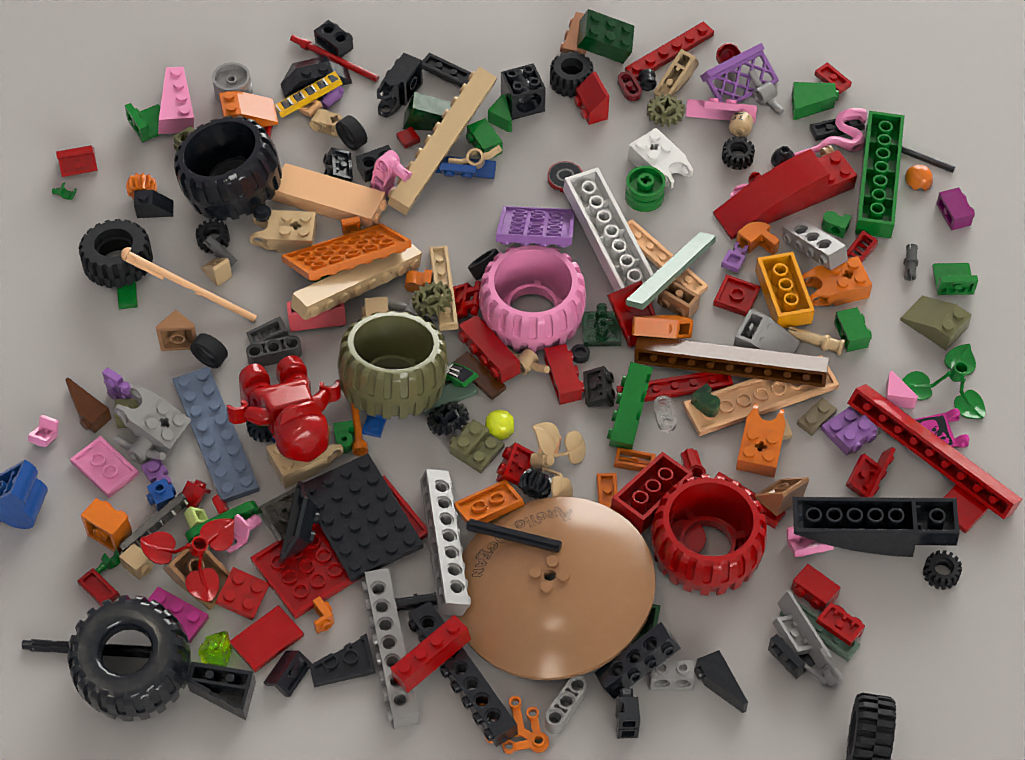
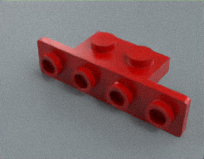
(868, 473)

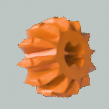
(140, 182)

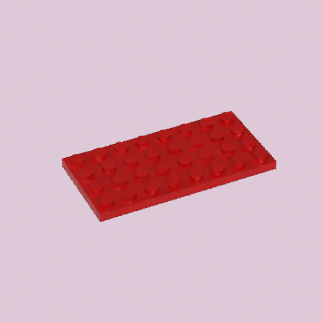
(315, 569)

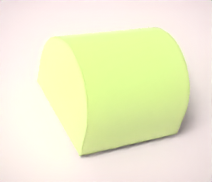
(195, 516)

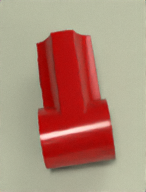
(692, 462)

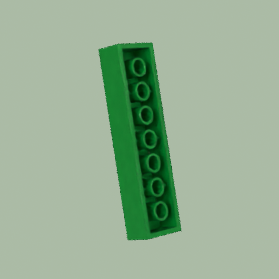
(880, 174)

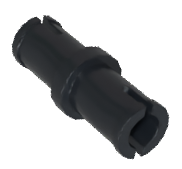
(415, 601)

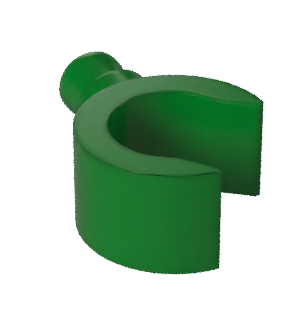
(69, 195)
(109, 562)

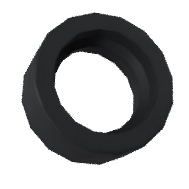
(351, 132)
(478, 266)
(209, 350)

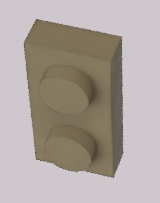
(816, 416)

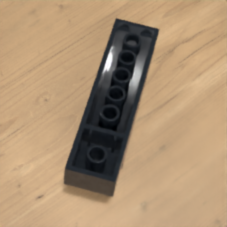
(877, 523)

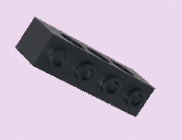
(637, 660)

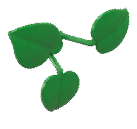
(961, 363)

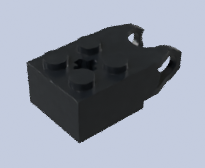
(400, 84)

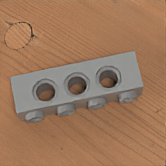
(814, 243)

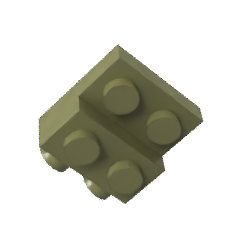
(475, 446)

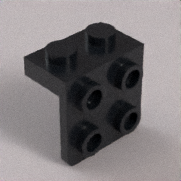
(788, 658)

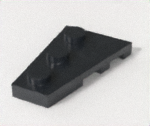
(348, 663)

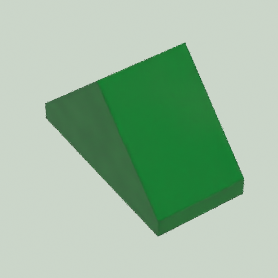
(499, 114)

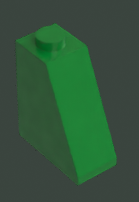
(812, 98)

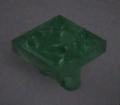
(600, 327)

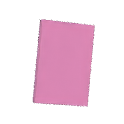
(104, 466)

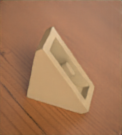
(218, 270)

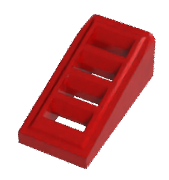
(867, 238)

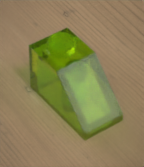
(216, 649)

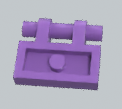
(116, 386)

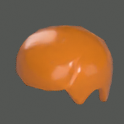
(919, 177)

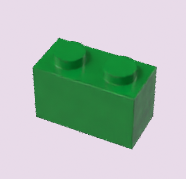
(483, 136)
(852, 329)

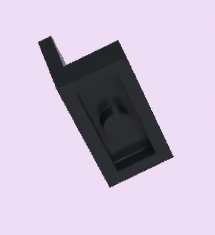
(288, 672)

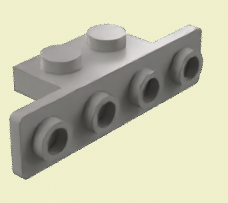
(798, 631)

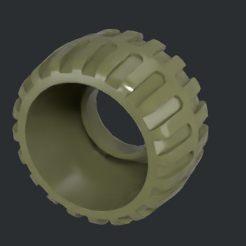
(392, 342)

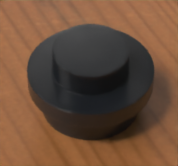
(262, 213)

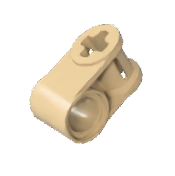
(325, 122)

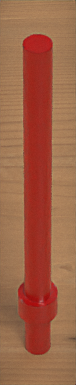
(307, 45)

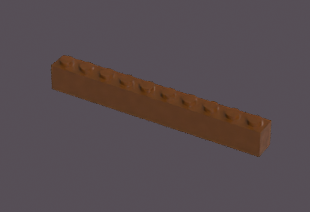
(731, 360)

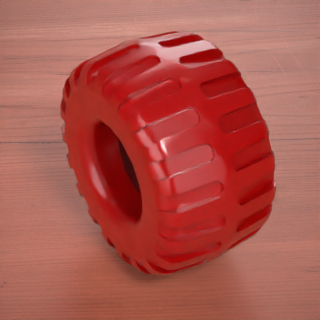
(714, 505)

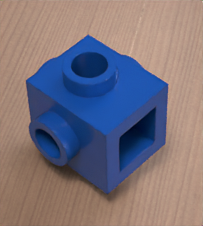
(160, 493)

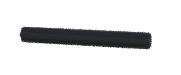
(514, 535)

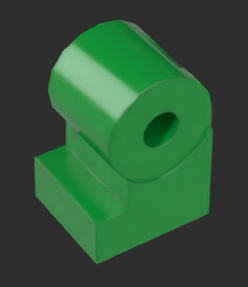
(835, 224)
(343, 435)

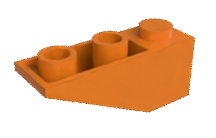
(663, 326)

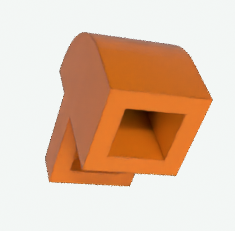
(757, 234)

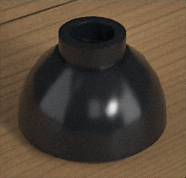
(781, 155)

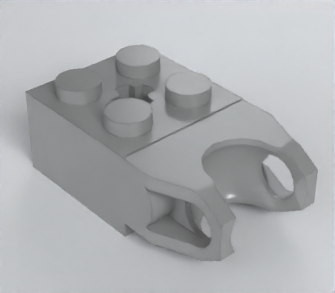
(148, 417)

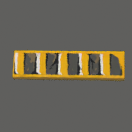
(308, 94)

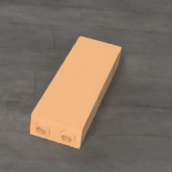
(329, 196)

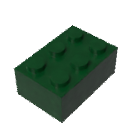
(605, 36)

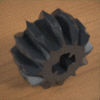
(535, 484)

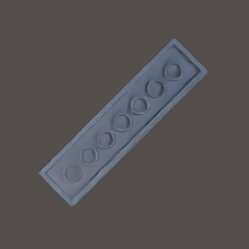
(215, 435)

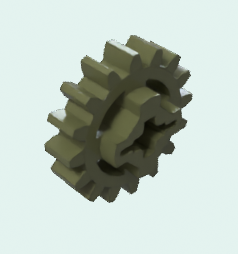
(665, 110)
(432, 298)

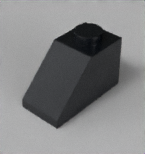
(152, 204)

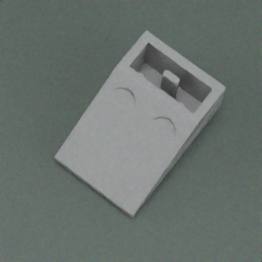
(763, 333)

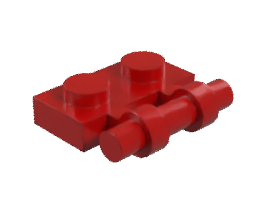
(462, 299)

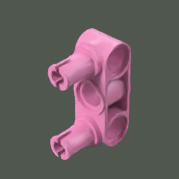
(386, 170)

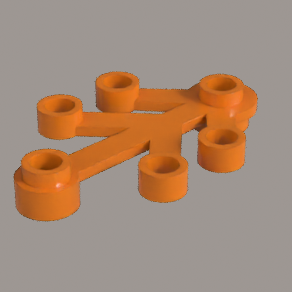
(530, 737)

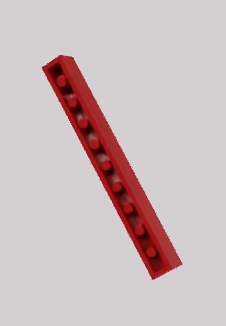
(935, 451)

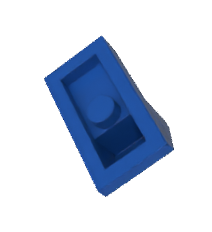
(374, 426)

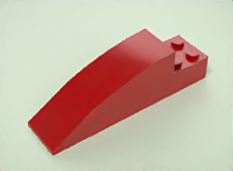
(787, 190)

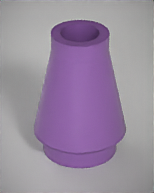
(332, 97)

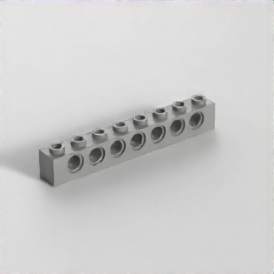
(444, 543)
(376, 581)

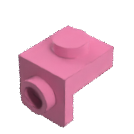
(45, 432)

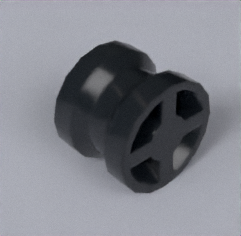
(647, 79)

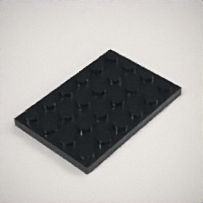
(361, 517)

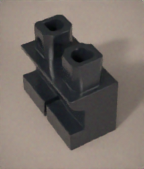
(627, 714)

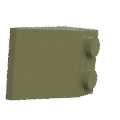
(937, 320)

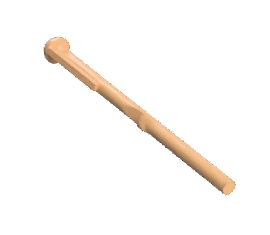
(160, 272)

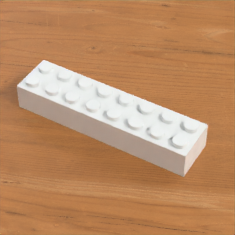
(606, 229)

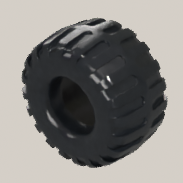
(223, 146)
(144, 689)

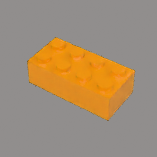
(784, 290)

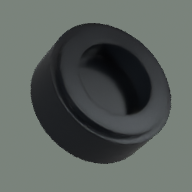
(580, 353)

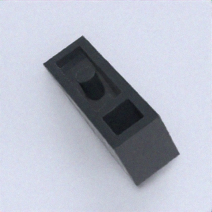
(718, 678)

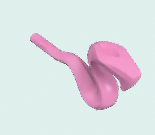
(858, 138)

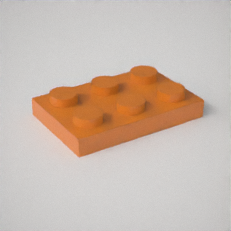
(489, 503)

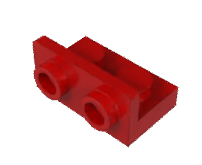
(515, 461)
(841, 623)

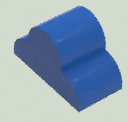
(21, 495)

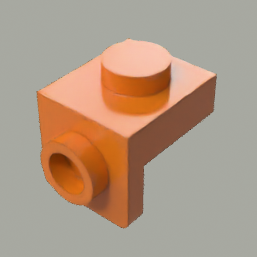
(325, 613)

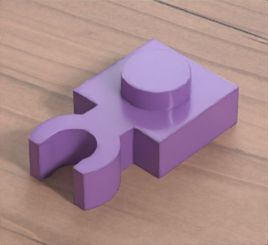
(734, 259)
(155, 470)

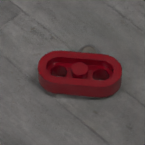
(631, 89)

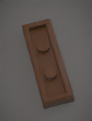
(485, 381)

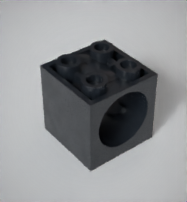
(523, 91)

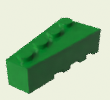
(630, 406)

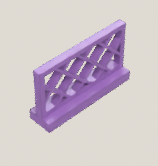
(737, 62)

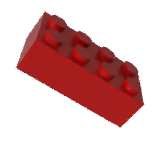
(642, 495)

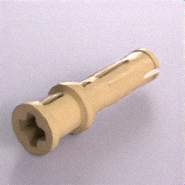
(824, 342)

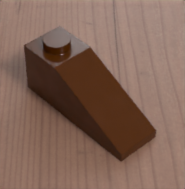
(91, 411)

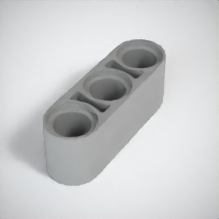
(564, 713)

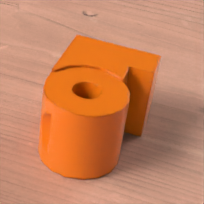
(415, 279)

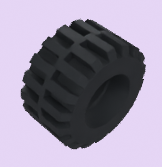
(569, 64)

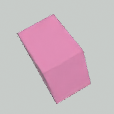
(899, 393)

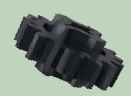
(447, 418)

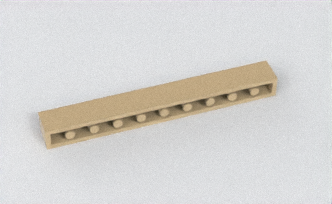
(442, 140)

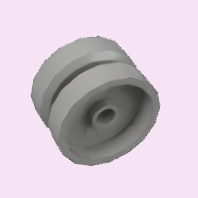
(231, 77)

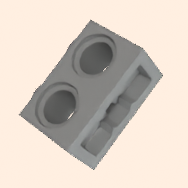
(672, 675)

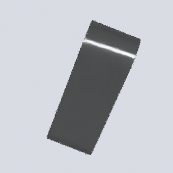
(281, 346)

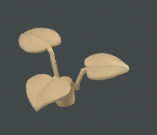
(547, 438)

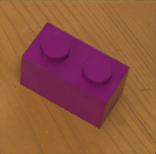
(955, 208)

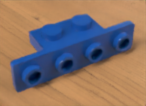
(467, 171)

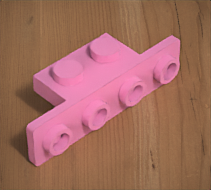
(717, 110)

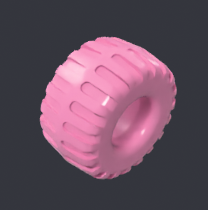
(539, 272)

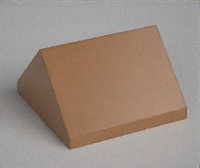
(175, 332)
(780, 494)

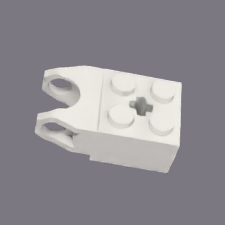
(659, 152)

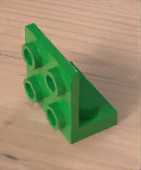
(144, 122)
(954, 279)

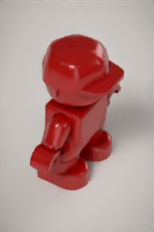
(286, 407)

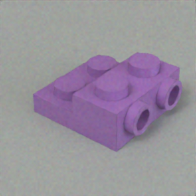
(850, 430)

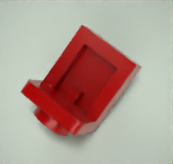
(195, 492)

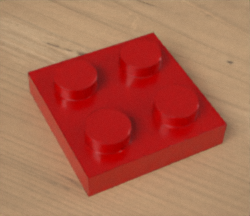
(242, 593)

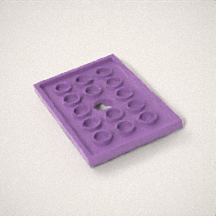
(536, 226)

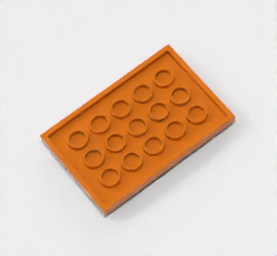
(346, 251)

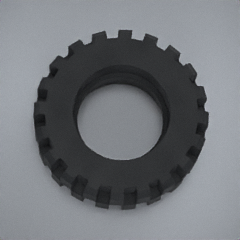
(109, 238)
(871, 728)

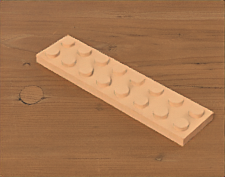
(739, 400)

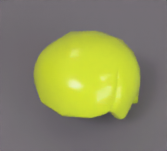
(500, 424)

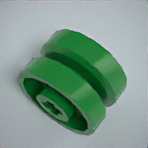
(645, 188)

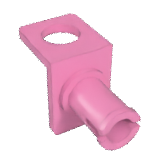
(242, 529)

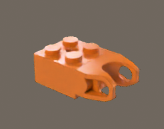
(840, 285)
(761, 443)

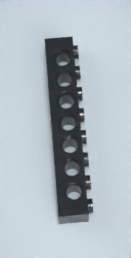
(497, 731)

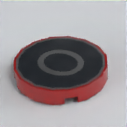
(560, 171)

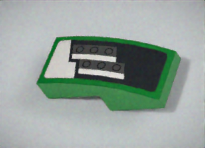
(460, 375)

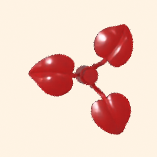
(202, 583)

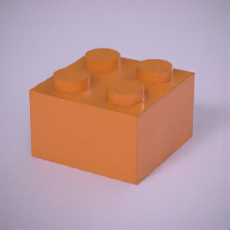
(106, 524)

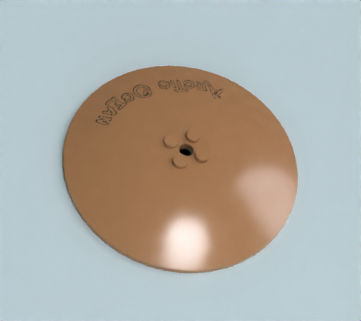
(567, 623)

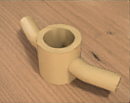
(475, 151)
(529, 361)

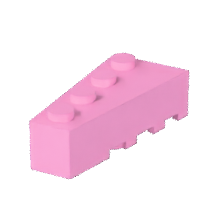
(176, 106)

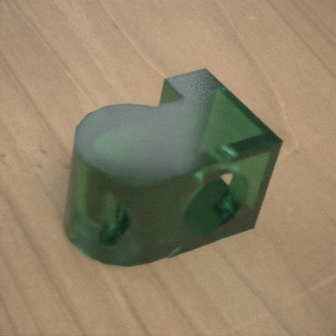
(705, 401)

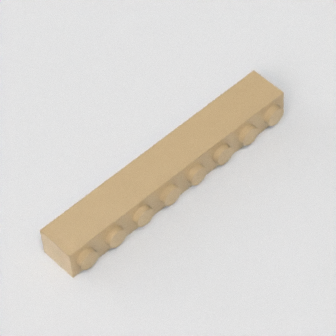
(352, 283)

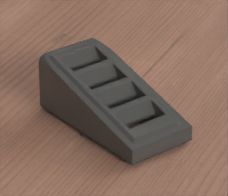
(265, 328)

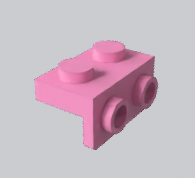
(803, 546)

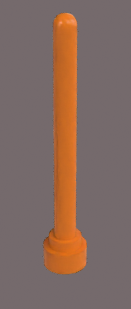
(359, 446)

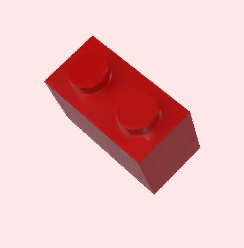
(815, 588)

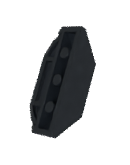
(309, 71)
(299, 524)

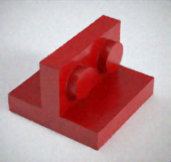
(77, 160)

